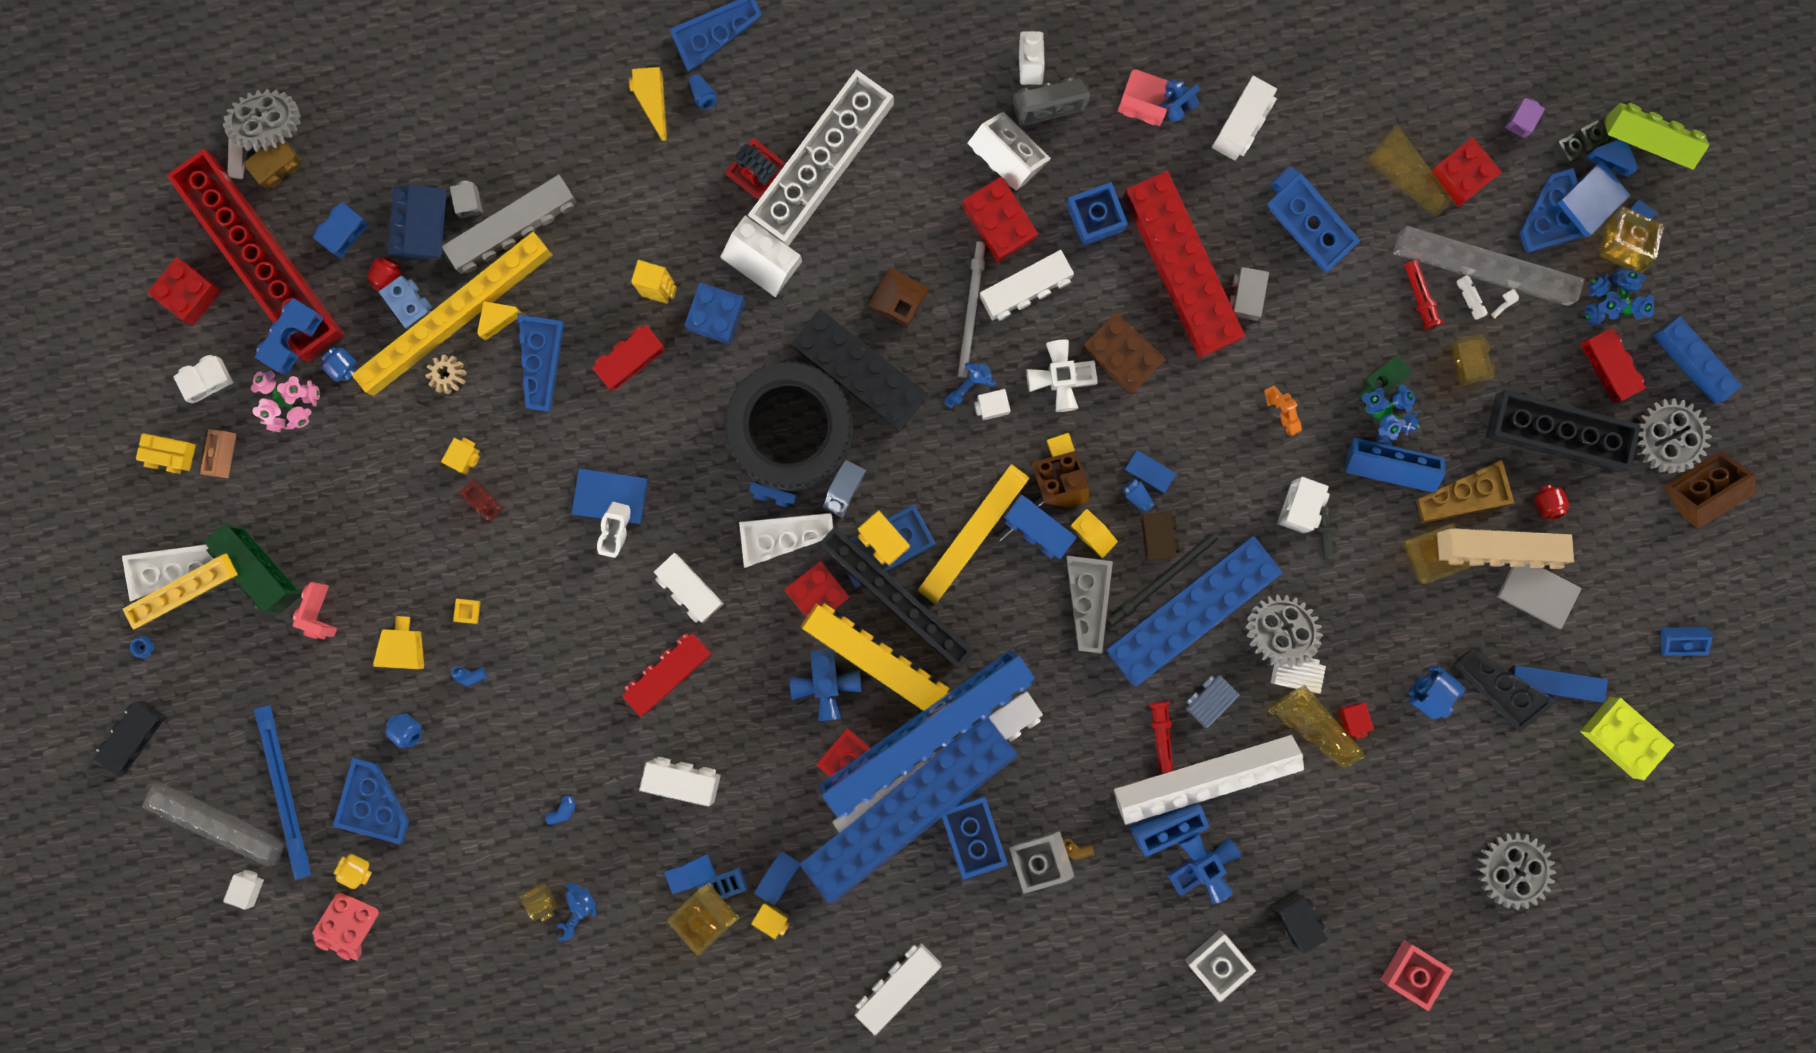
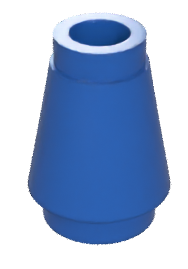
(702, 92)
(1137, 494)

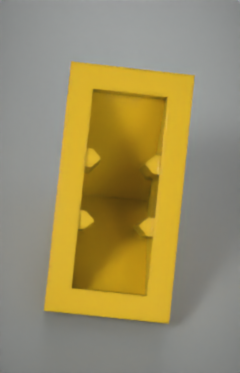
(495, 318)

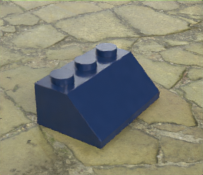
(416, 222)

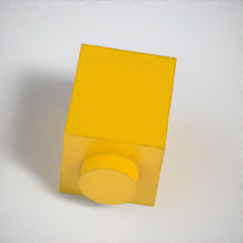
(771, 920)

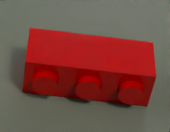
(628, 357)
(1613, 365)

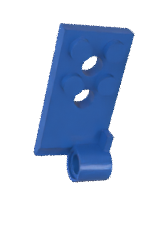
(1294, 205)

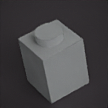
(466, 199)

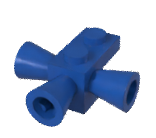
(825, 683)
(1204, 868)

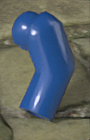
(466, 677)
(564, 812)

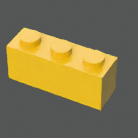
(653, 282)

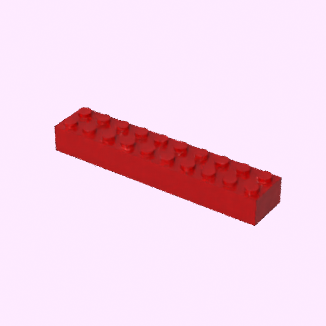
(251, 248)

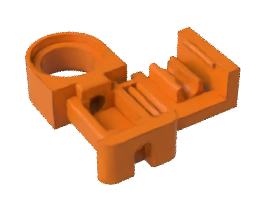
(1288, 406)

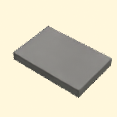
(1539, 594)

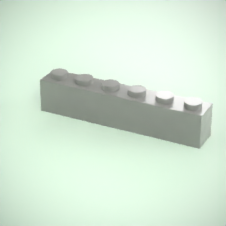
(509, 225)

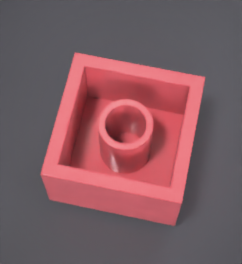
(1416, 975)

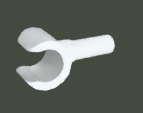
(1510, 298)

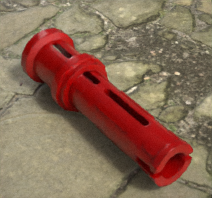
(1428, 307)
(1163, 744)

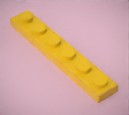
(180, 591)

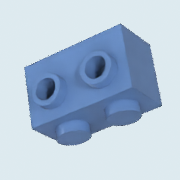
(405, 302)

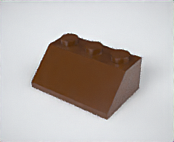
(1711, 489)

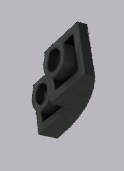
(1581, 142)

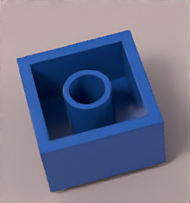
(1096, 214)
(715, 313)

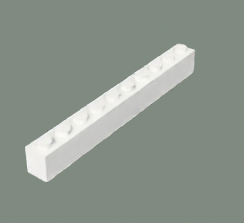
(1009, 721)

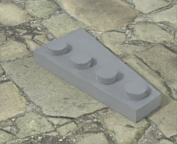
(1089, 595)

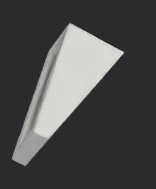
(236, 158)

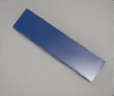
(1563, 683)

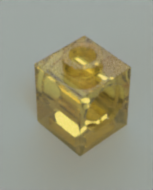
(539, 903)

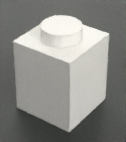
(992, 405)
(243, 889)

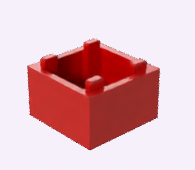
(842, 752)

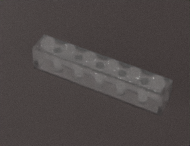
(214, 824)

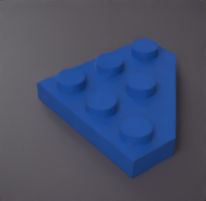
(1547, 221)
(370, 804)

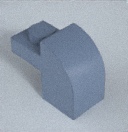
(843, 488)

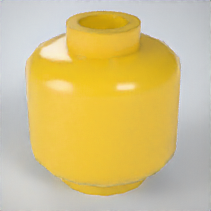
(352, 871)

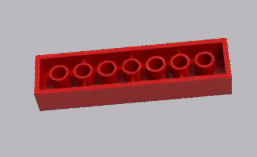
(1183, 265)

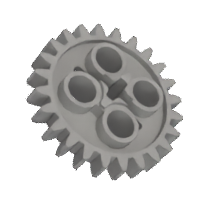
(261, 120)
(1681, 454)
(1284, 631)
(1534, 882)

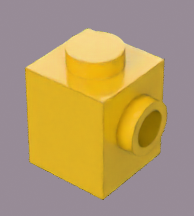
(461, 455)

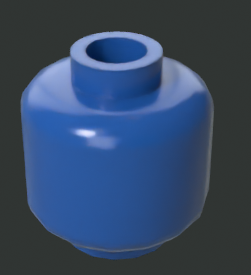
(338, 364)
(403, 730)

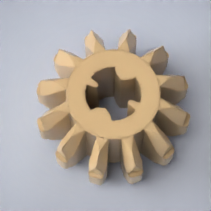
(441, 382)

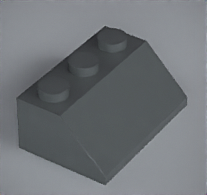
(1050, 101)

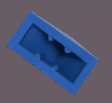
(1616, 157)
(690, 874)

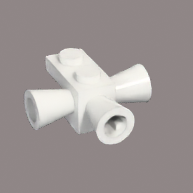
(1062, 375)

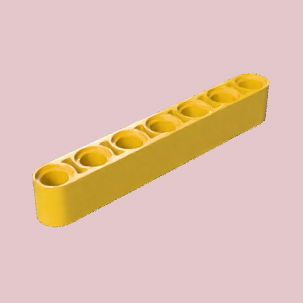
(973, 534)

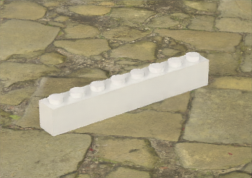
(1209, 779)

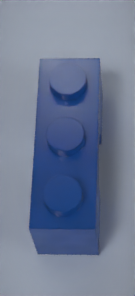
(275, 348)

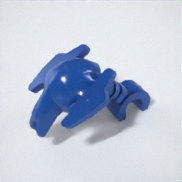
(978, 374)
(580, 904)

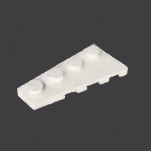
(777, 536)
(156, 569)

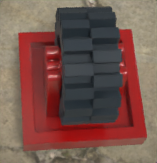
(754, 168)

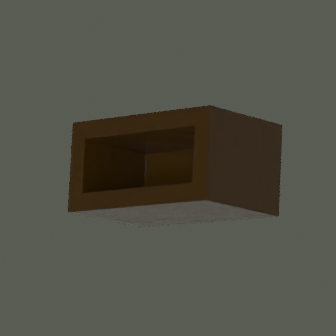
(1159, 536)

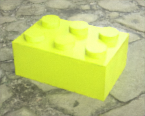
(1627, 738)

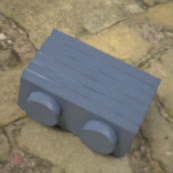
(1211, 700)

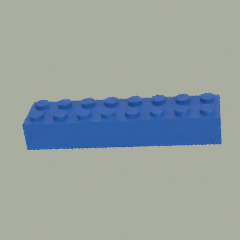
(1193, 611)

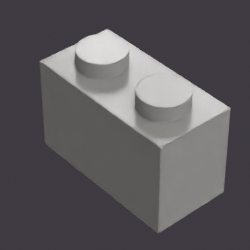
(1249, 293)

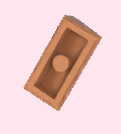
(218, 453)

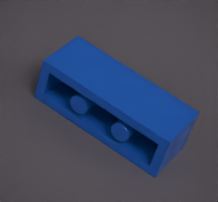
(1038, 527)
(1169, 828)

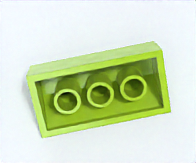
(1656, 135)

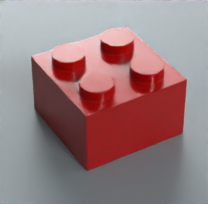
(1466, 171)
(184, 291)
(817, 587)

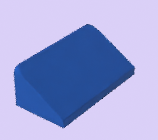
(1685, 641)

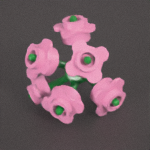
(283, 395)

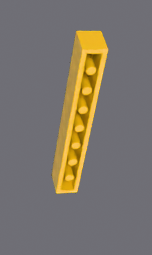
(873, 658)

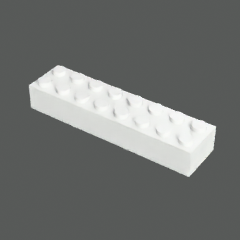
(822, 157)

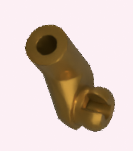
(1075, 852)

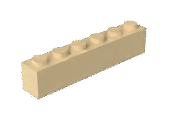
(1505, 547)

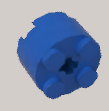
(1435, 693)

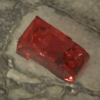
(481, 500)

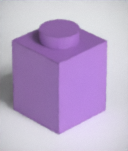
(1525, 117)

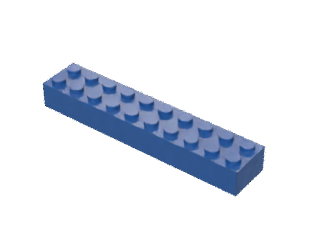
(925, 733)
(909, 810)

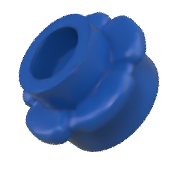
(135, 647)

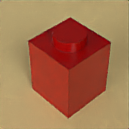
(1356, 720)

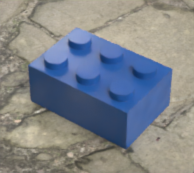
(974, 837)

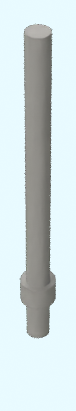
(977, 266)

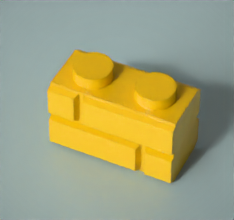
(165, 452)

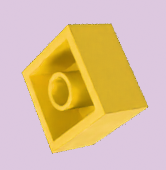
(883, 539)

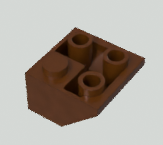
(898, 297)
(1062, 480)

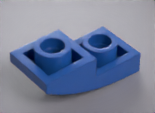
(777, 878)

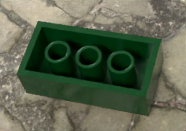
(254, 569)

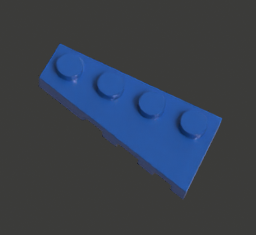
(712, 31)
(540, 356)

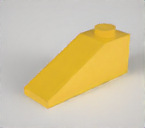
(648, 88)

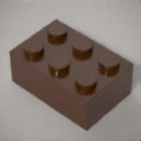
(1123, 354)

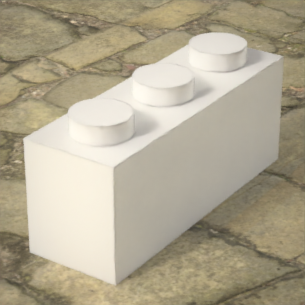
(688, 588)

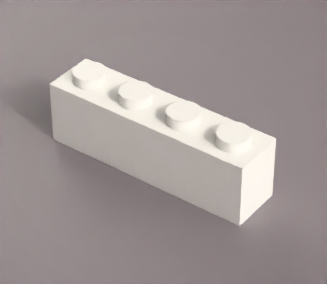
(1026, 285)
(897, 989)

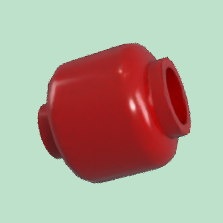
(383, 272)
(1551, 502)

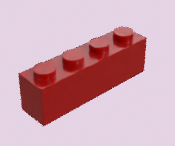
(667, 674)

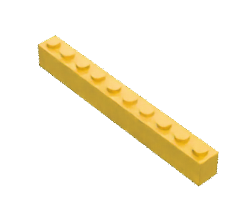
(452, 314)

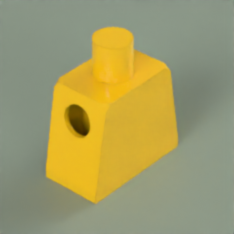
(400, 647)

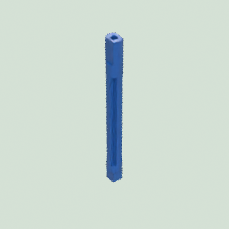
(282, 792)

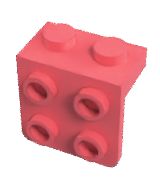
(1143, 98)
(307, 613)
(345, 926)

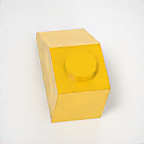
(1093, 533)

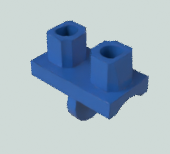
(1178, 95)

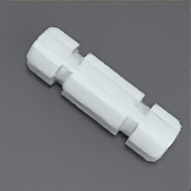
(1472, 297)

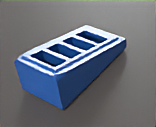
(738, 876)

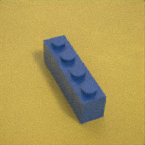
(1696, 360)
(1395, 465)

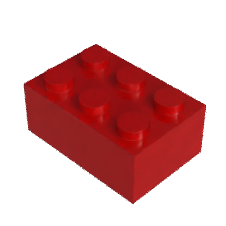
(999, 219)

